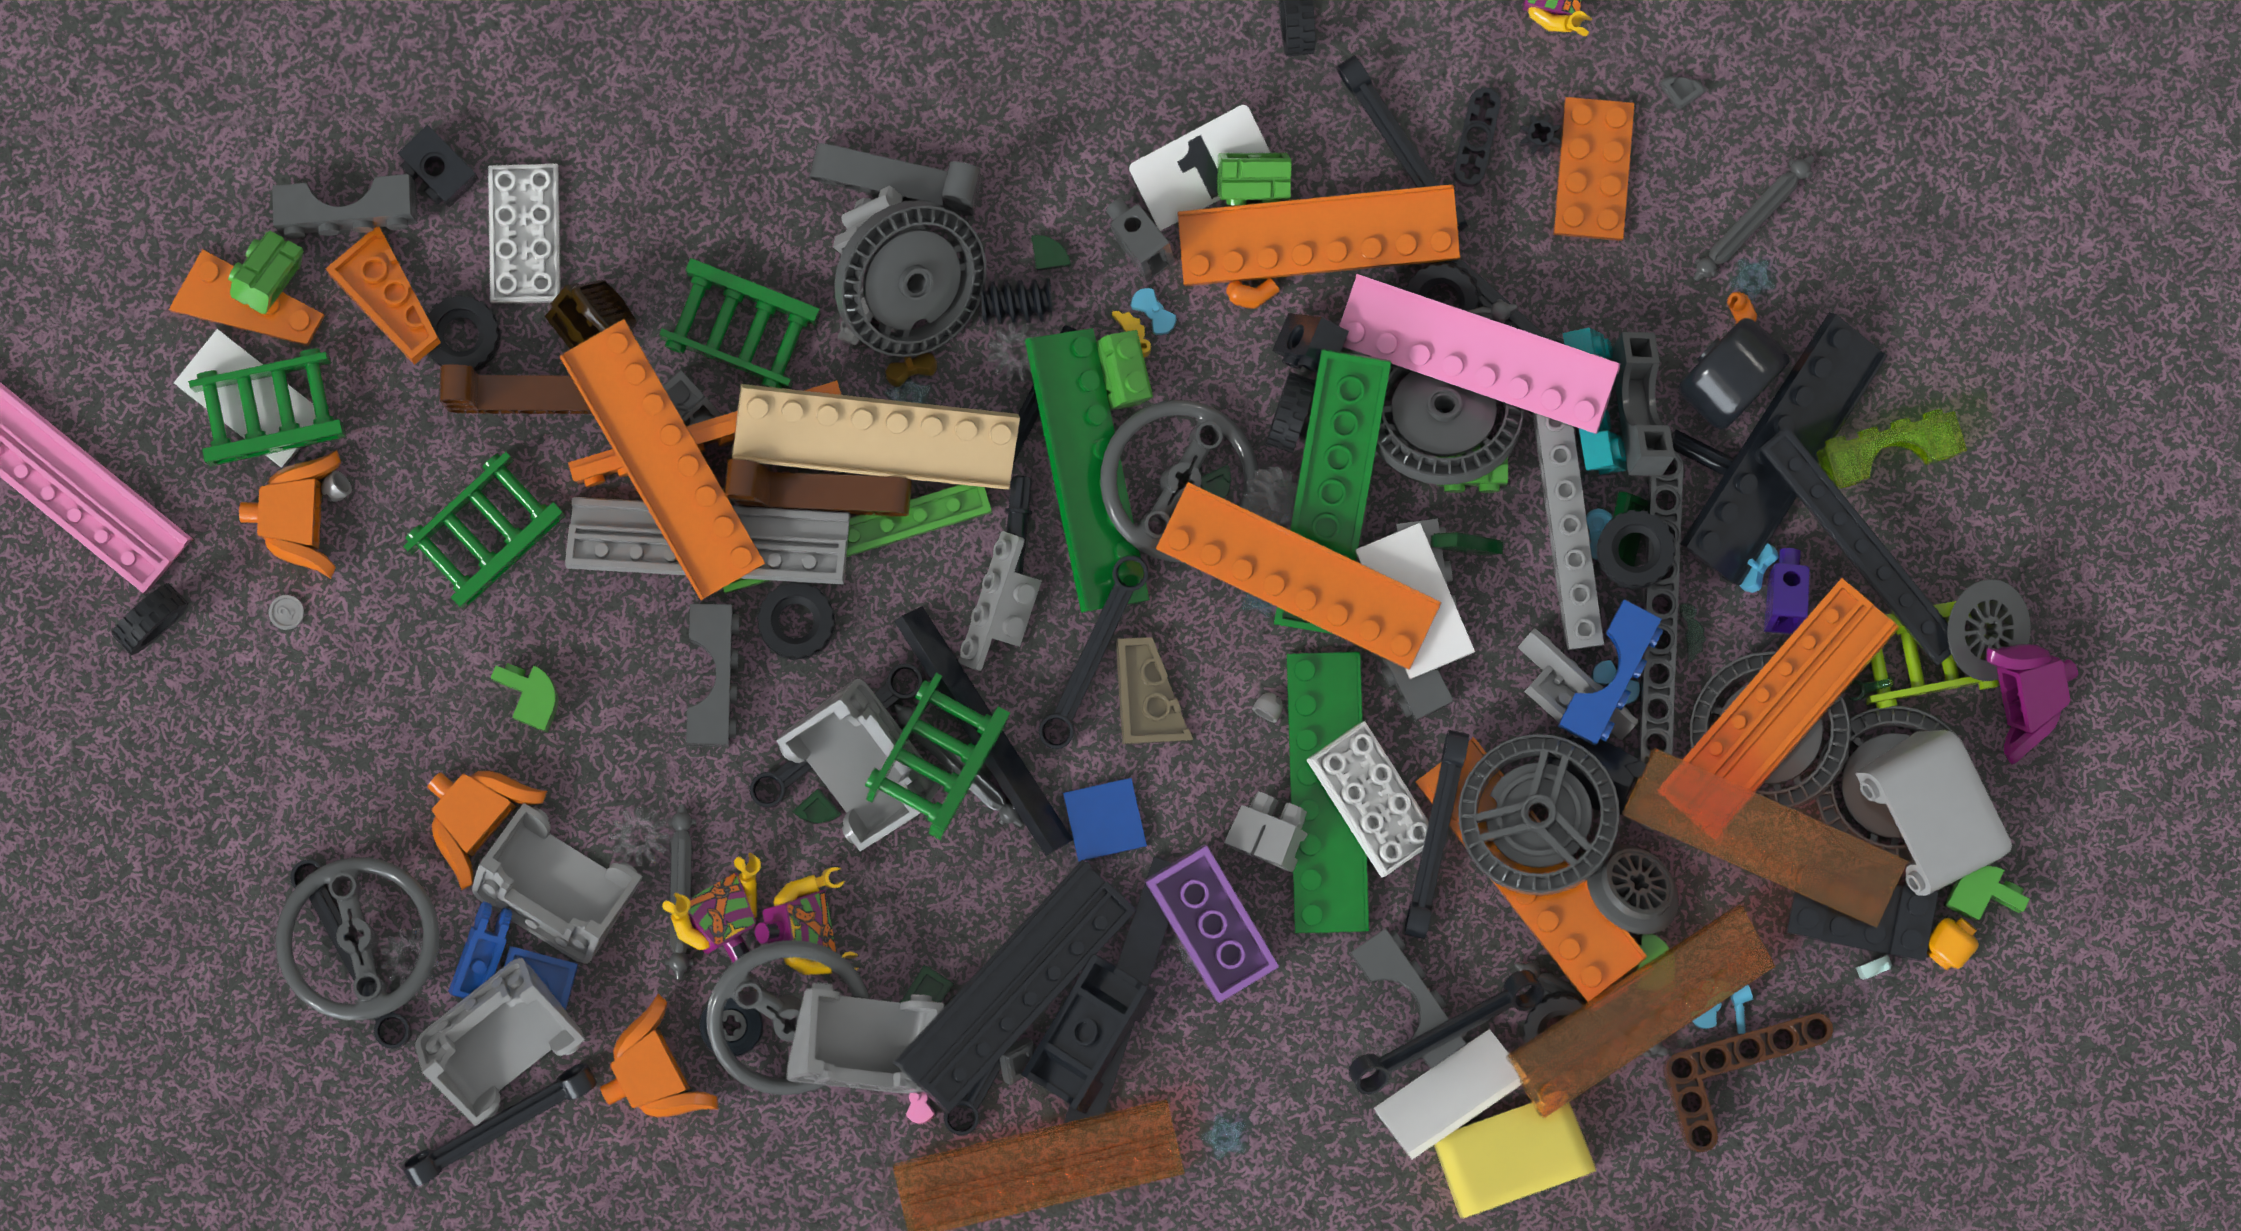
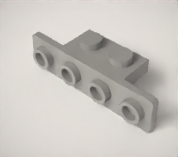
(1002, 605)
(1563, 679)

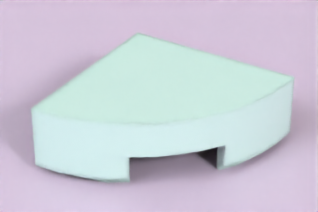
(1874, 967)

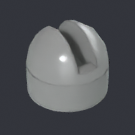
(336, 486)
(1268, 707)

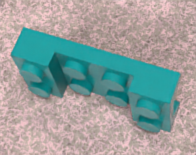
(1606, 449)

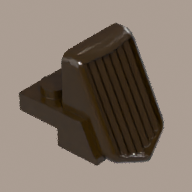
(587, 310)

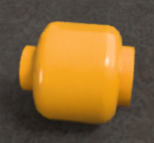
(1952, 943)

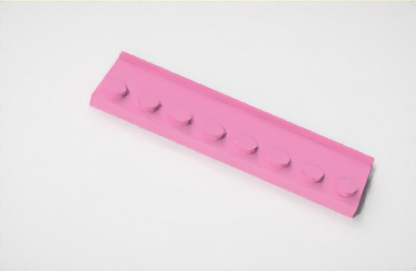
(1478, 354)
(85, 496)

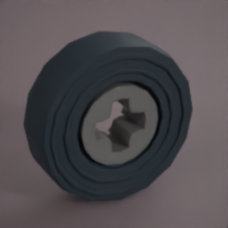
(744, 1038)

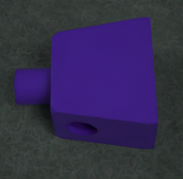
(1787, 604)

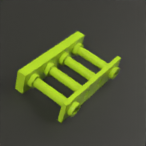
(1886, 698)

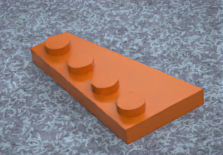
(383, 292)
(208, 297)

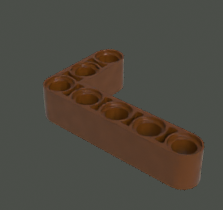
(512, 394)
(756, 486)
(1731, 1060)

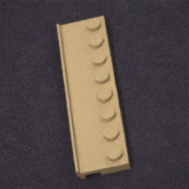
(875, 436)

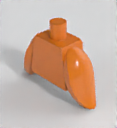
(291, 513)
(472, 812)
(649, 1071)

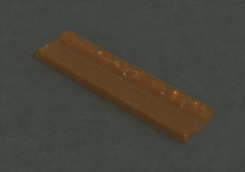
(1765, 837)
(1640, 1011)
(1039, 1168)

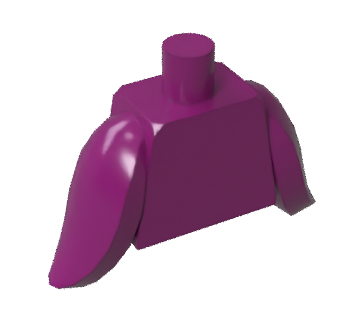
(2032, 693)

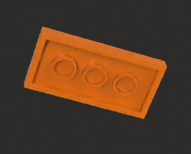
(1593, 169)

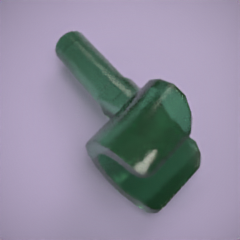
(1870, 687)

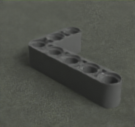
(854, 169)

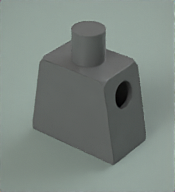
(1140, 239)

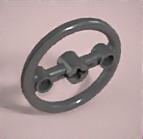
(1207, 418)
(334, 875)
(773, 1007)

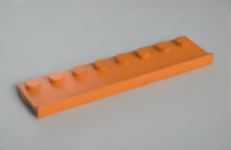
(1319, 235)
(721, 429)
(662, 459)
(1298, 576)
(1794, 688)
(1566, 923)

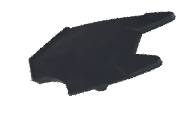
(1619, 764)

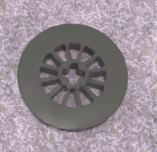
(2016, 626)
(1650, 906)

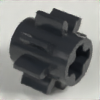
(1536, 144)

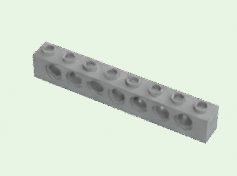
(1568, 533)

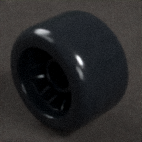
(1733, 373)

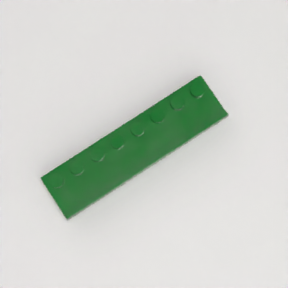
(1076, 435)
(1331, 864)

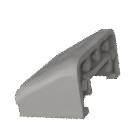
(843, 745)
(1937, 808)
(553, 886)
(494, 1039)
(856, 1040)

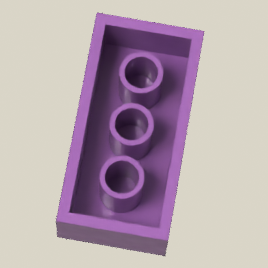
(1211, 923)

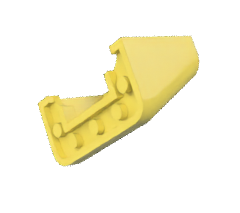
(1512, 1157)

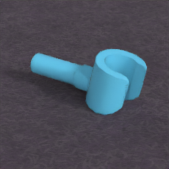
(1738, 998)

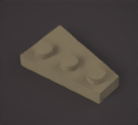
(1145, 696)

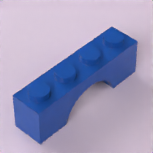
(1631, 633)

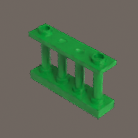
(735, 291)
(290, 434)
(491, 564)
(956, 784)

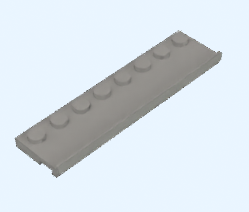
(627, 539)

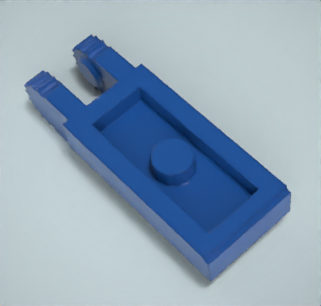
(480, 952)

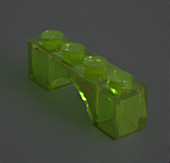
(1931, 439)

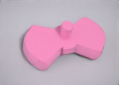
(919, 1109)

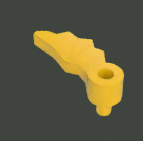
(1131, 323)

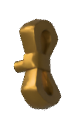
(899, 372)

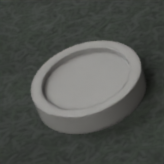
(286, 612)

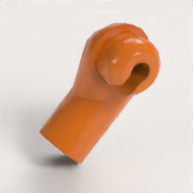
(1249, 296)
(1741, 306)

